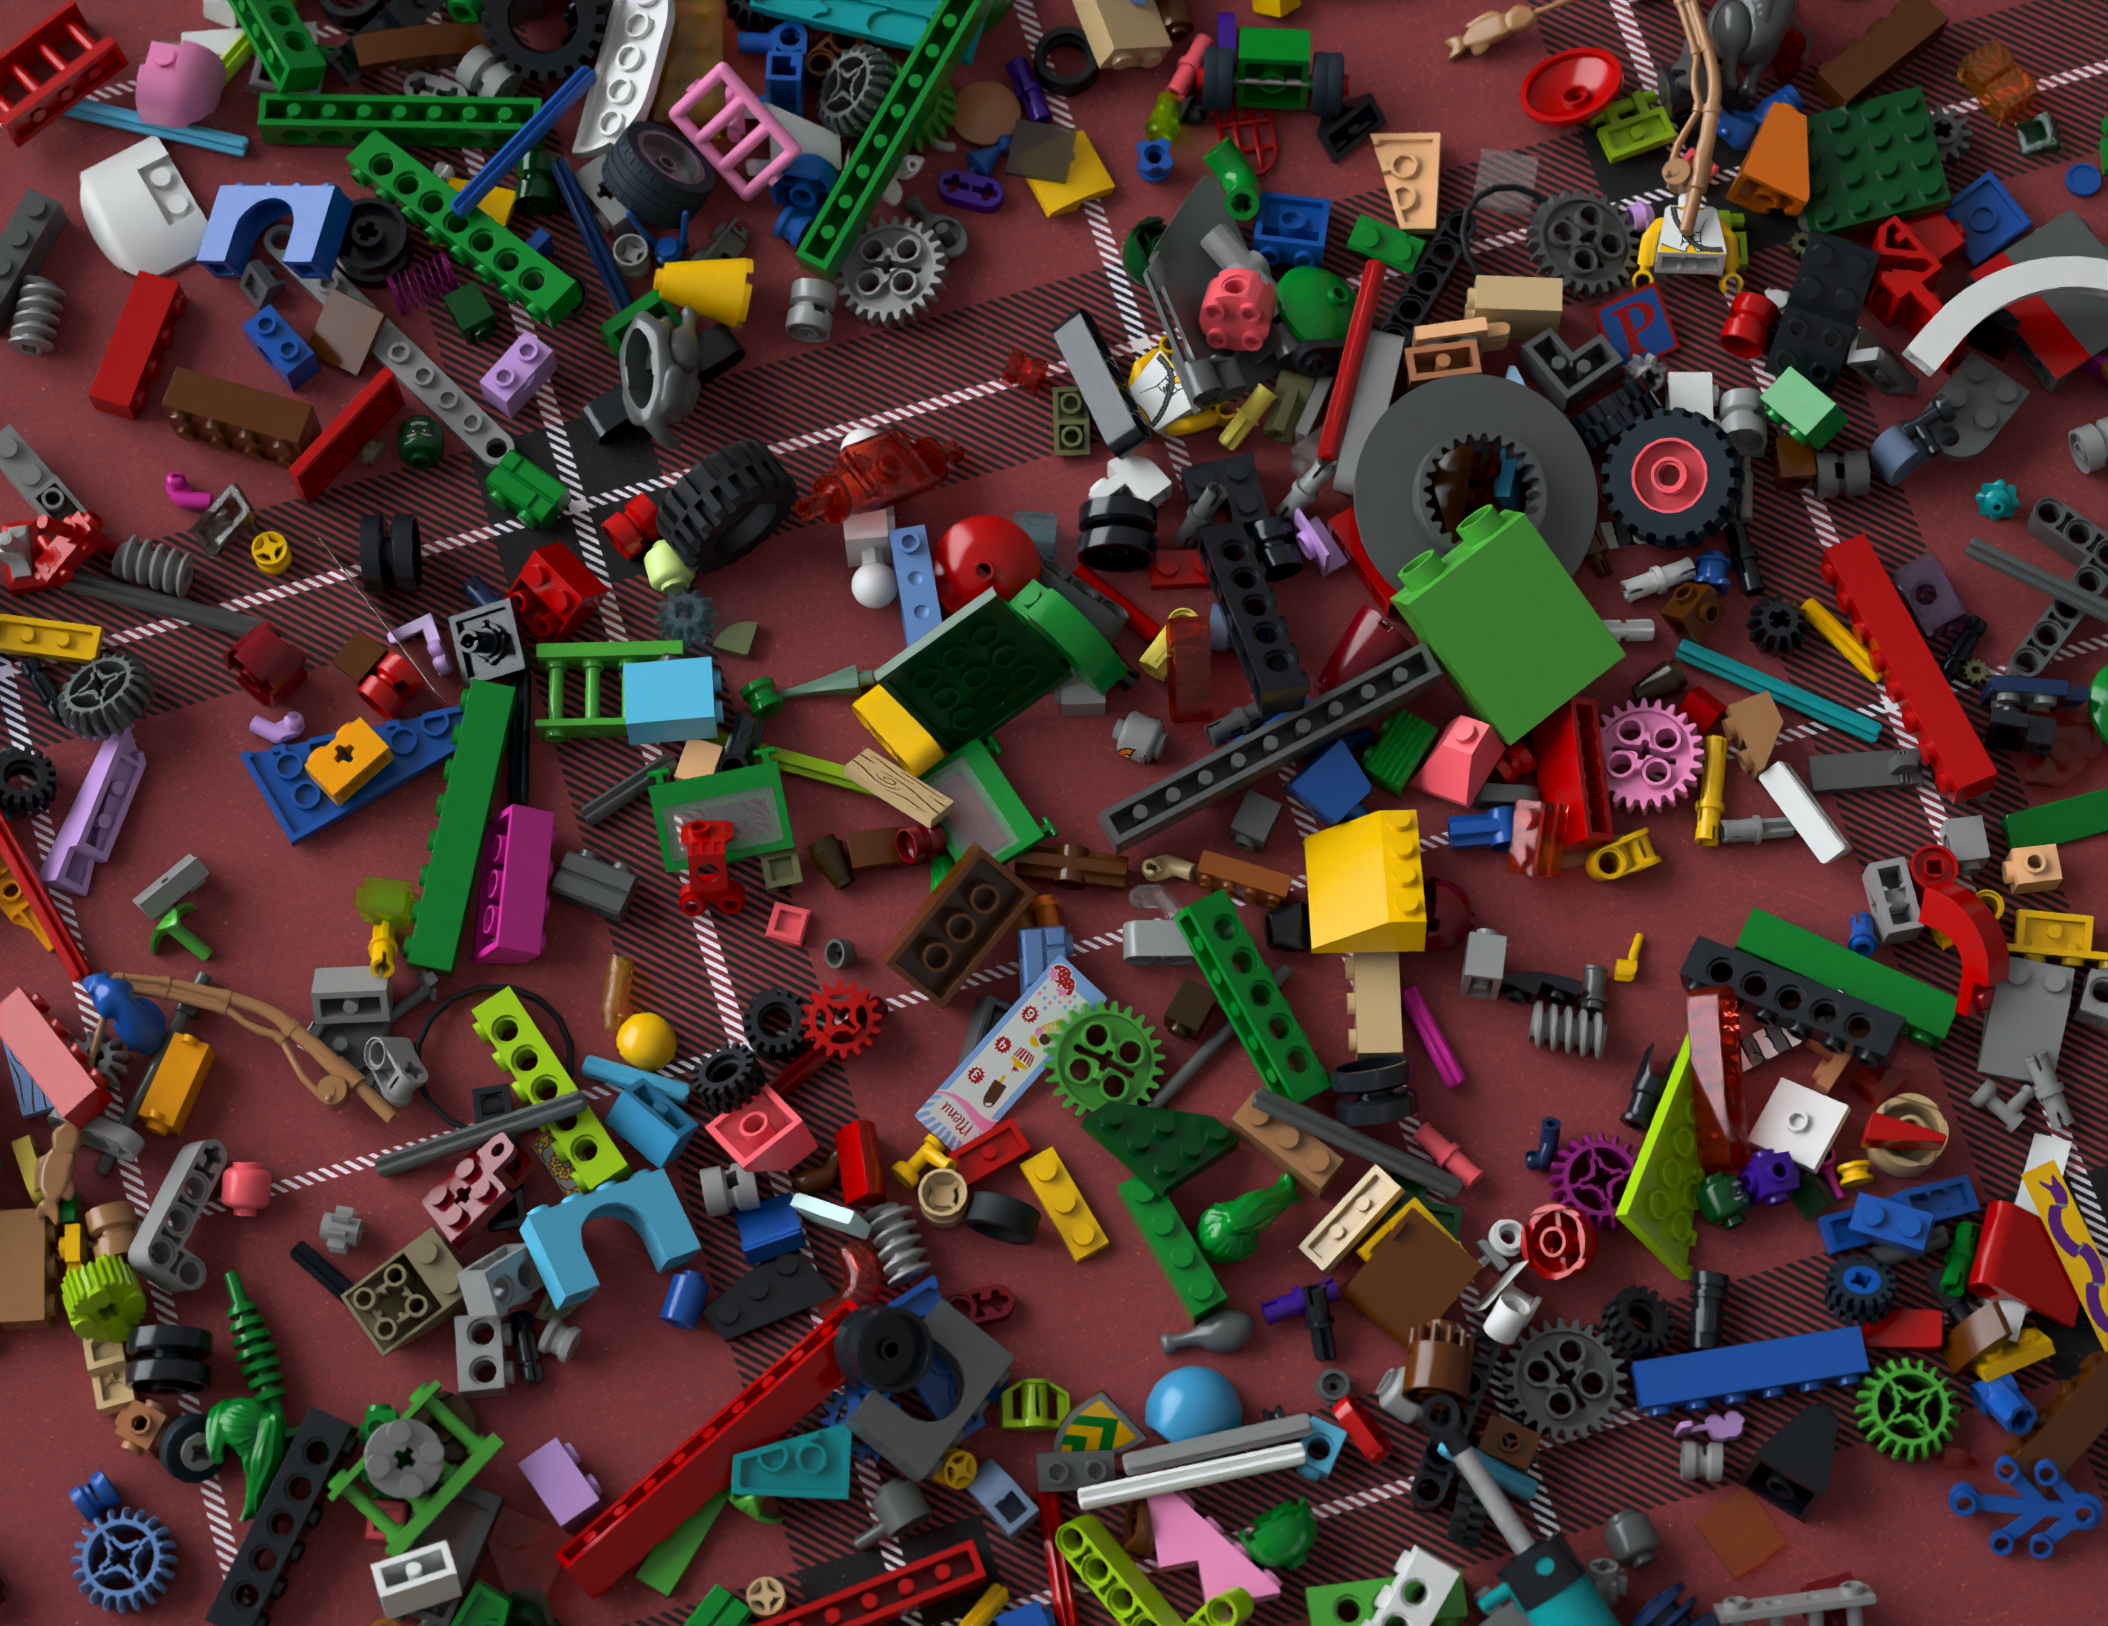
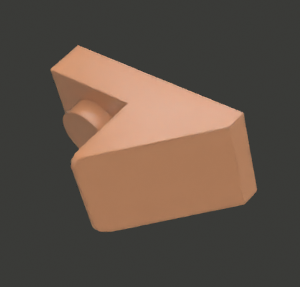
(1828, 1072)

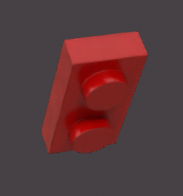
(1178, 570)
(990, 1152)

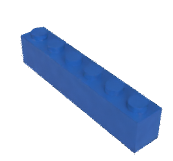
(1748, 1371)

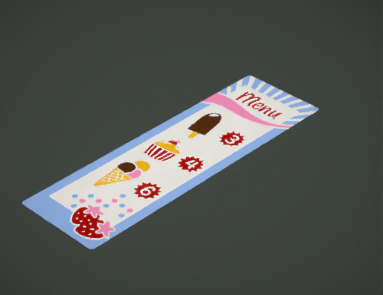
(1007, 1057)

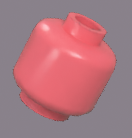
(246, 1188)

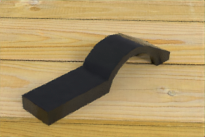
(395, 15)

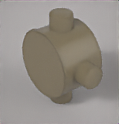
(372, 452)

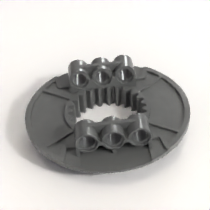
(1457, 412)

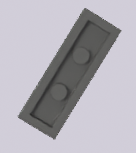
(1865, 771)

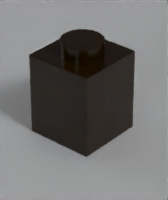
(1190, 1010)

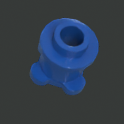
(1154, 160)
(1713, 570)

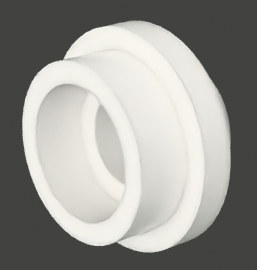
(1510, 1228)

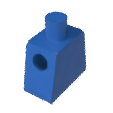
(1331, 785)

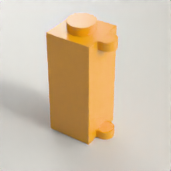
(176, 1084)

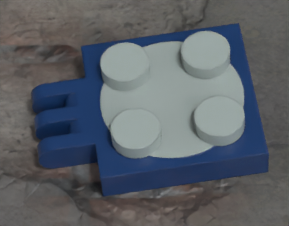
(2032, 693)

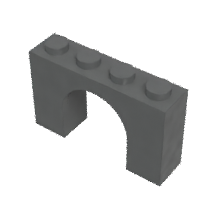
(918, 1445)

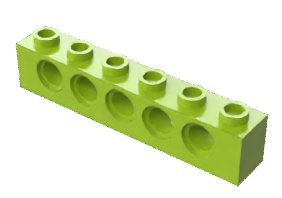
(506, 1012)

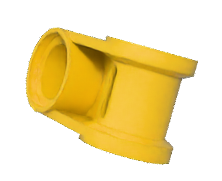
(1628, 855)

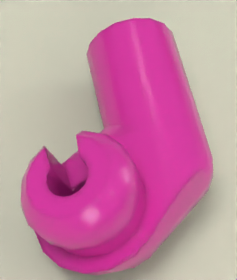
(184, 496)

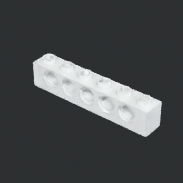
(1421, 1567)

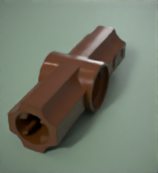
(1073, 867)

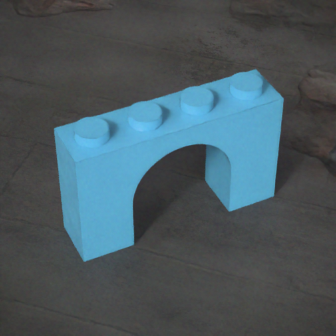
(643, 1202)

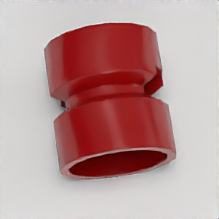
(1748, 325)
(632, 528)
(390, 686)
(1930, 866)

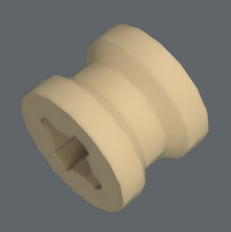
(765, 1590)

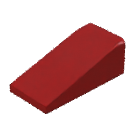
(1892, 1133)
(1905, 1331)

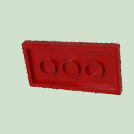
(346, 435)

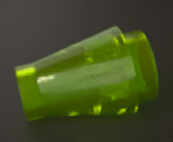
(1164, 118)

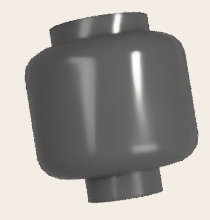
(1632, 1538)

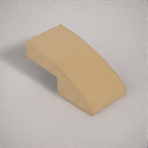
(107, 1367)

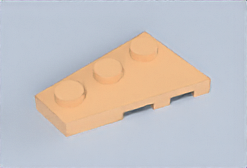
(1412, 177)

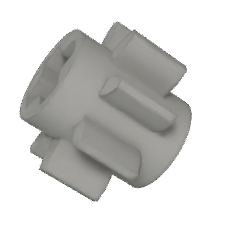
(1648, 368)
(341, 1229)
(1608, 1579)

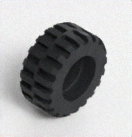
(726, 506)

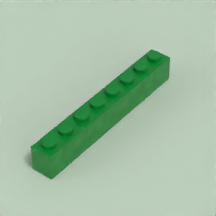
(461, 828)

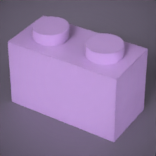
(561, 1484)

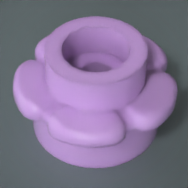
(1640, 216)

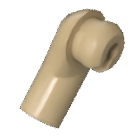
(1168, 866)

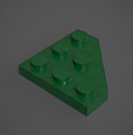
(1160, 1144)

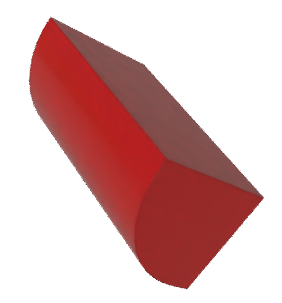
(860, 1164)

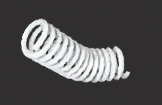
(948, 146)

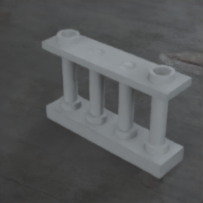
(1849, 1595)

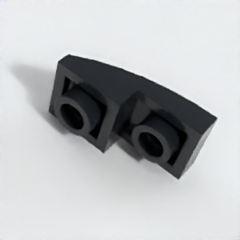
(1525, 987)

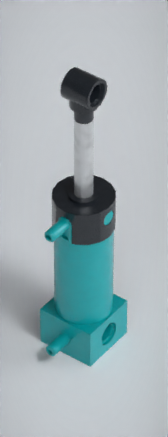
(1544, 1574)

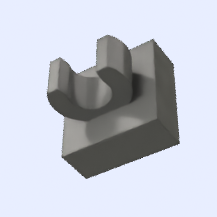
(260, 284)

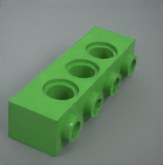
(1324, 1601)

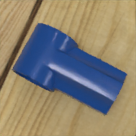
(1482, 830)
(2005, 1403)

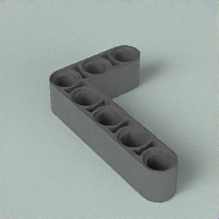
(2089, 570)

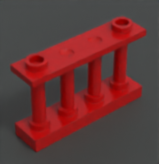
(64, 89)

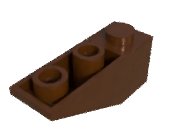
(1460, 484)

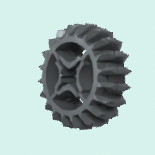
(855, 90)
(106, 696)

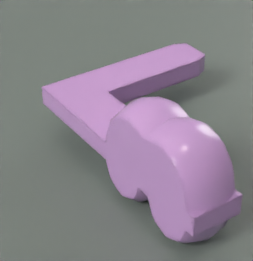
(437, 649)
(1718, 1428)

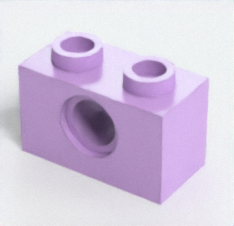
(518, 374)

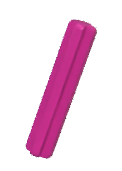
(1432, 1037)

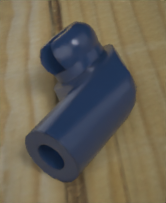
(1548, 1144)

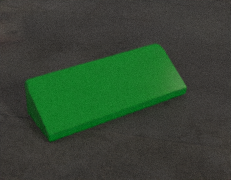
(2058, 821)

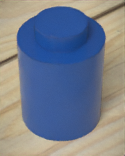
(684, 1300)

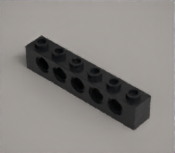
(1252, 618)
(1876, 1049)
(281, 1500)

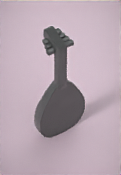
(350, 1038)

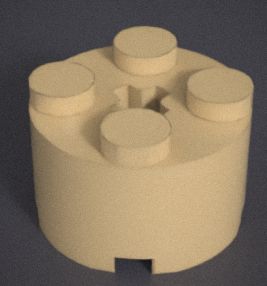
(1918, 1111)

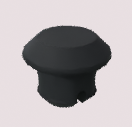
(1191, 111)

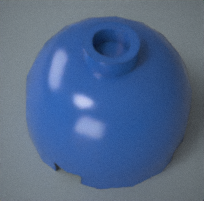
(805, 184)

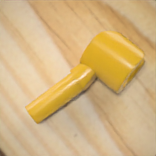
(1626, 969)

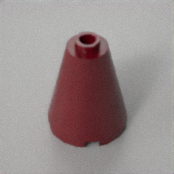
(1363, 647)

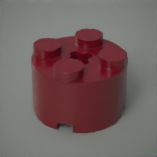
(266, 665)

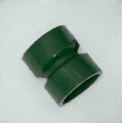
(538, 189)

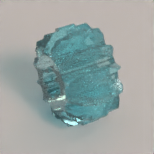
(692, 606)

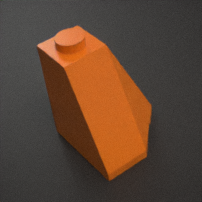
(1775, 165)

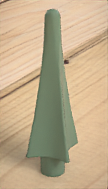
(843, 682)

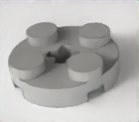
(412, 1479)

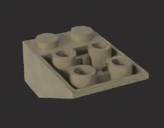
(409, 1293)

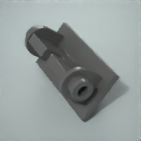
(726, 241)
(1074, 1469)

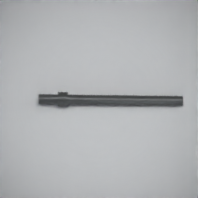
(1206, 1052)
(130, 1115)

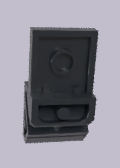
(1823, 309)

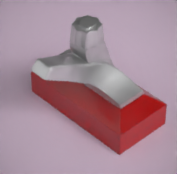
(19, 553)

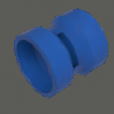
(86, 1500)

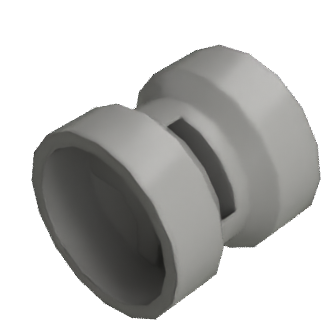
(630, 248)
(1701, 1461)

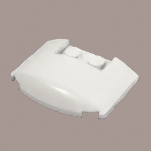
(142, 210)

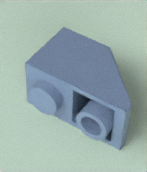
(1003, 1500)

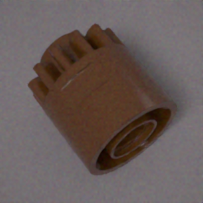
(1438, 1363)

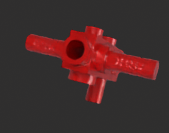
(75, 540)

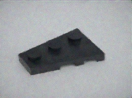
(767, 1295)

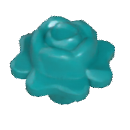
(1997, 499)

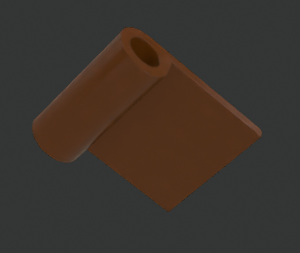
(1411, 1278)

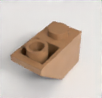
(1754, 728)

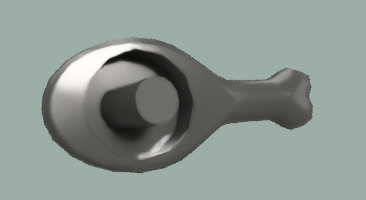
(947, 228)
(1218, 1332)

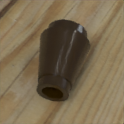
(1660, 682)
(832, 861)

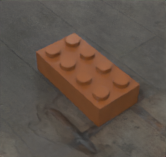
(1243, 880)

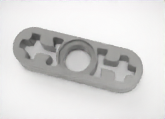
(106, 1136)

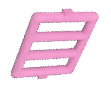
(767, 126)

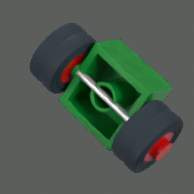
(1273, 73)

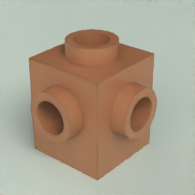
(143, 1440)

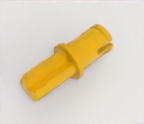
(383, 950)

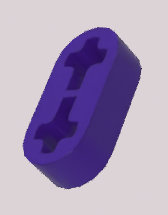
(1226, 31)
(970, 191)

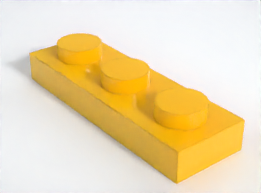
(50, 639)
(1064, 1205)

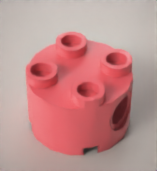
(1237, 310)

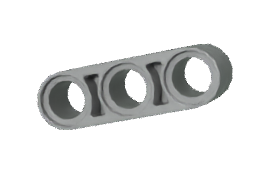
(1156, 943)

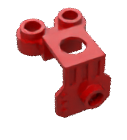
(707, 846)

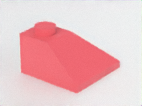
(1459, 761)
(763, 1134)

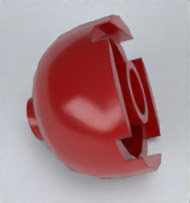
(1558, 1245)

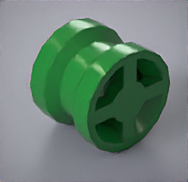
(762, 698)

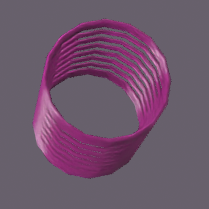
(397, 296)

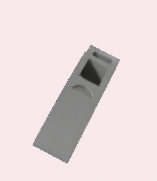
(34, 479)

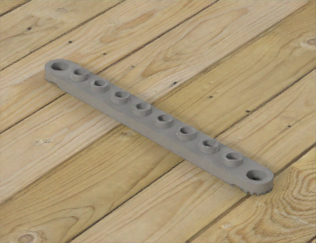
(410, 366)

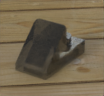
(224, 521)

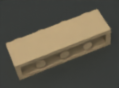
(1374, 1004)

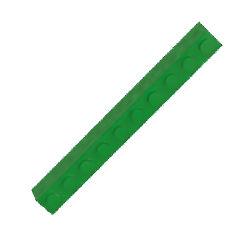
(890, 136)

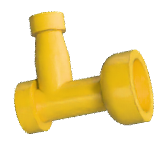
(930, 1152)

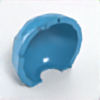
(1192, 1405)

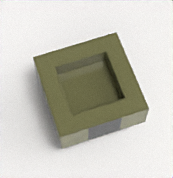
(781, 870)

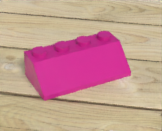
(514, 886)

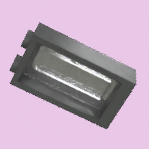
(466, 1528)

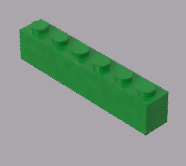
(1818, 959)

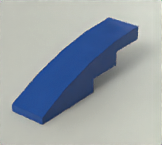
(1944, 1198)

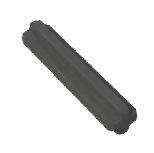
(626, 790)

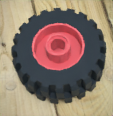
(1673, 478)

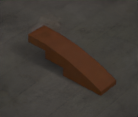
(418, 46)

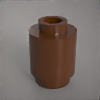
(1176, 18)

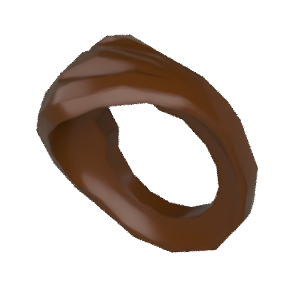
(1143, 1539)

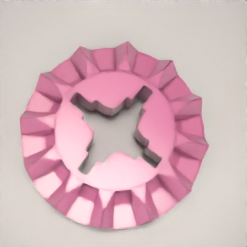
(737, 125)

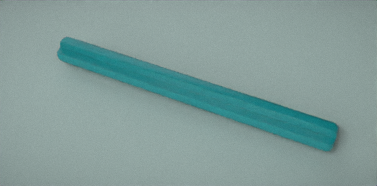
(1779, 690)

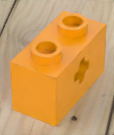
(339, 777)

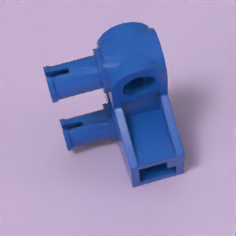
(785, 64)

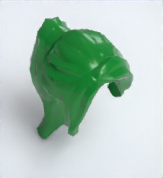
(1231, 1227)
(256, 1437)

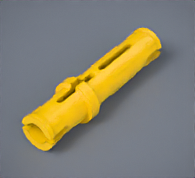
(1710, 798)

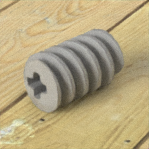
(35, 316)
(154, 566)
(1568, 1029)
(897, 1243)

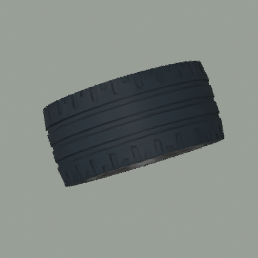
(658, 174)

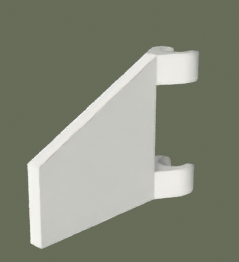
(807, 134)

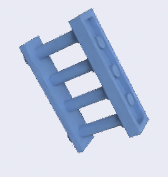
(915, 582)

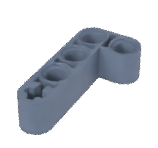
(1897, 456)

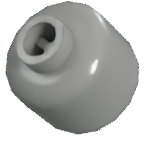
(1391, 1396)

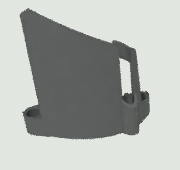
(1182, 273)

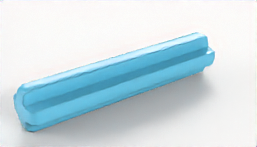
(624, 1076)
(1504, 1475)

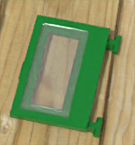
(744, 796)
(984, 804)

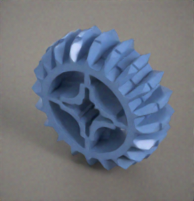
(111, 1571)

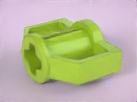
(1033, 1406)

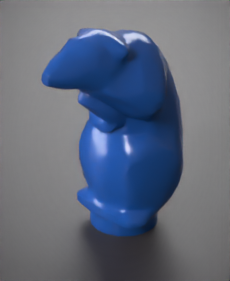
(1741, 127)
(136, 1019)

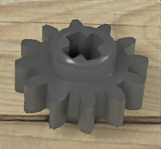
(1950, 135)

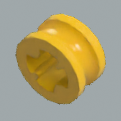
(1855, 1173)

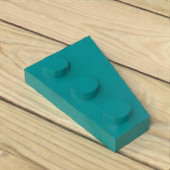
(797, 1467)

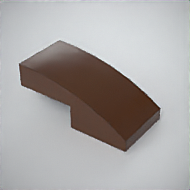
(875, 850)
(1976, 1336)

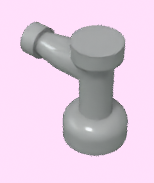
(2008, 1113)

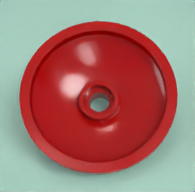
(1571, 87)
(988, 541)

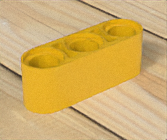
(897, 731)

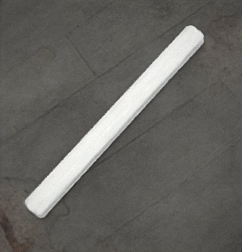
(1191, 1476)

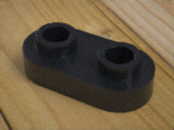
(1326, 354)

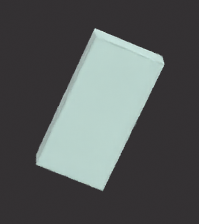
(831, 1215)

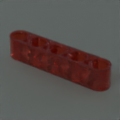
(1717, 1078)

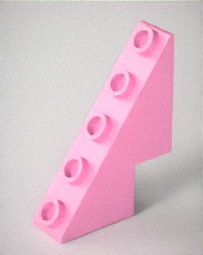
(1190, 1541)

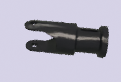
(1647, 1093)

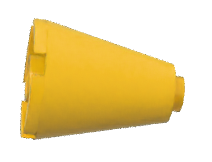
(709, 286)

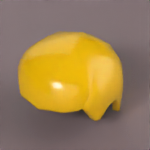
(646, 1041)

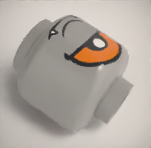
(1140, 737)

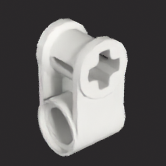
(1510, 1314)

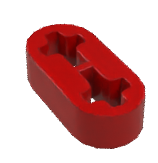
(1362, 1429)

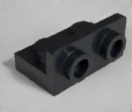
(1994, 334)

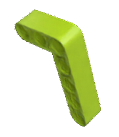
(1125, 1575)

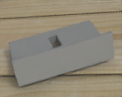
(171, 886)

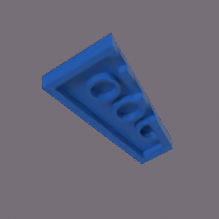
(938, 1385)

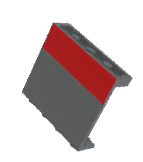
(2059, 328)

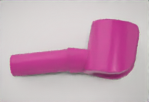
(1830, 1174)

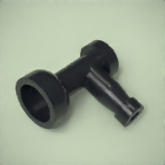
(1919, 425)

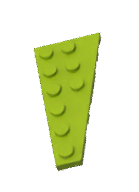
(1667, 1175)

